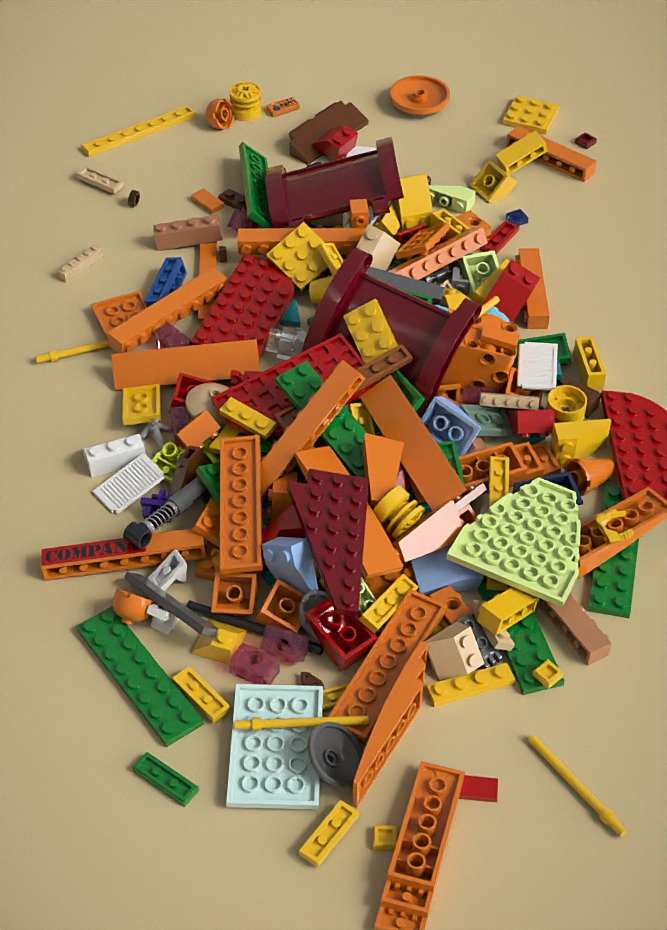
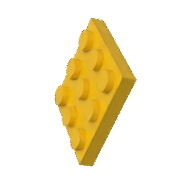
(531, 114)
(299, 256)

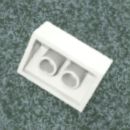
(112, 454)

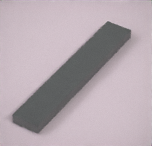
(408, 283)
(171, 604)

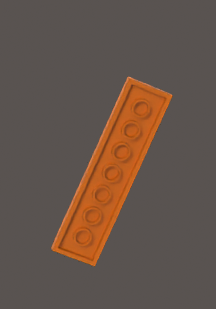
(240, 505)
(375, 678)

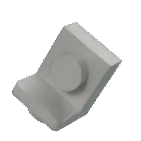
(458, 281)

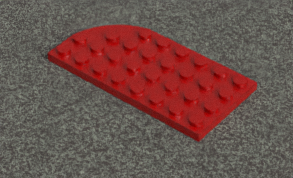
(248, 305)
(268, 399)
(637, 442)

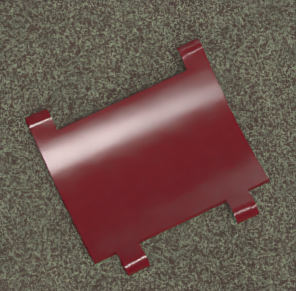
(330, 186)
(422, 328)

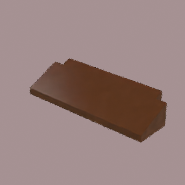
(311, 130)

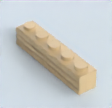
(80, 263)
(509, 401)

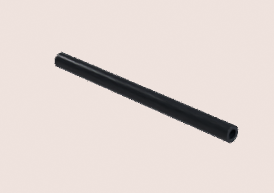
(242, 623)

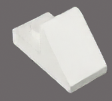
(170, 569)
(162, 618)

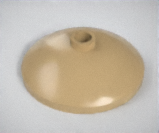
(200, 399)

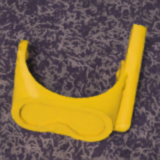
(612, 536)

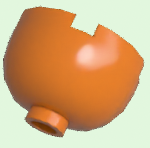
(220, 114)
(131, 606)

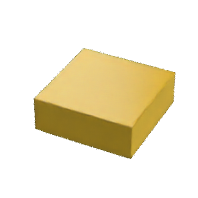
(548, 674)
(384, 837)

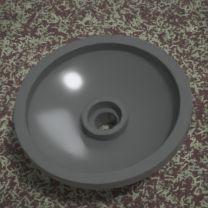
(334, 754)

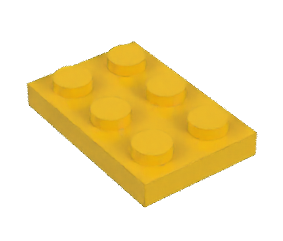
(370, 331)
(141, 404)

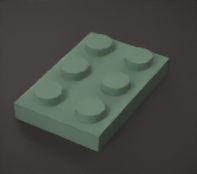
(490, 419)

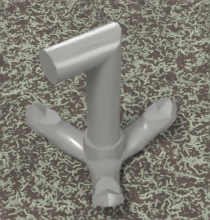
(154, 427)

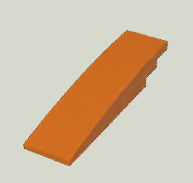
(202, 361)
(420, 452)
(525, 463)
(643, 513)
(378, 551)
(393, 721)
(420, 849)

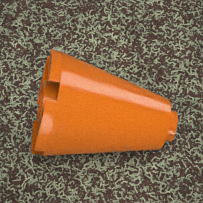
(589, 473)

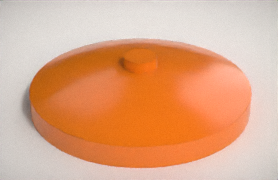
(419, 94)

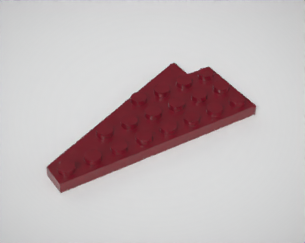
(334, 521)

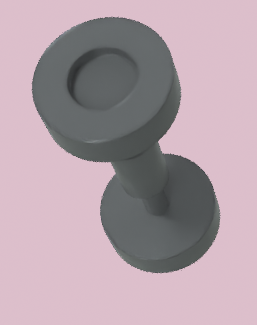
(443, 273)

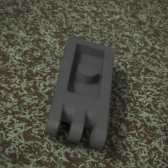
(486, 649)

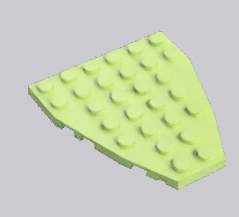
(526, 541)

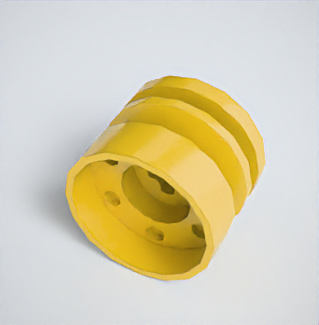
(246, 101)
(568, 403)
(394, 509)

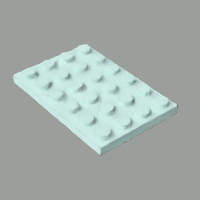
(273, 764)

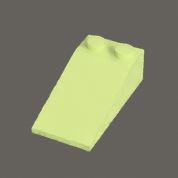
(478, 268)

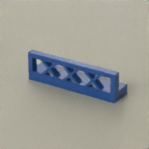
(167, 280)

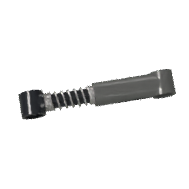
(141, 533)

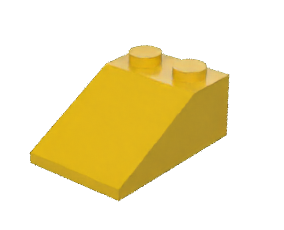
(416, 204)
(578, 439)

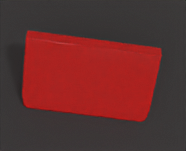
(403, 236)

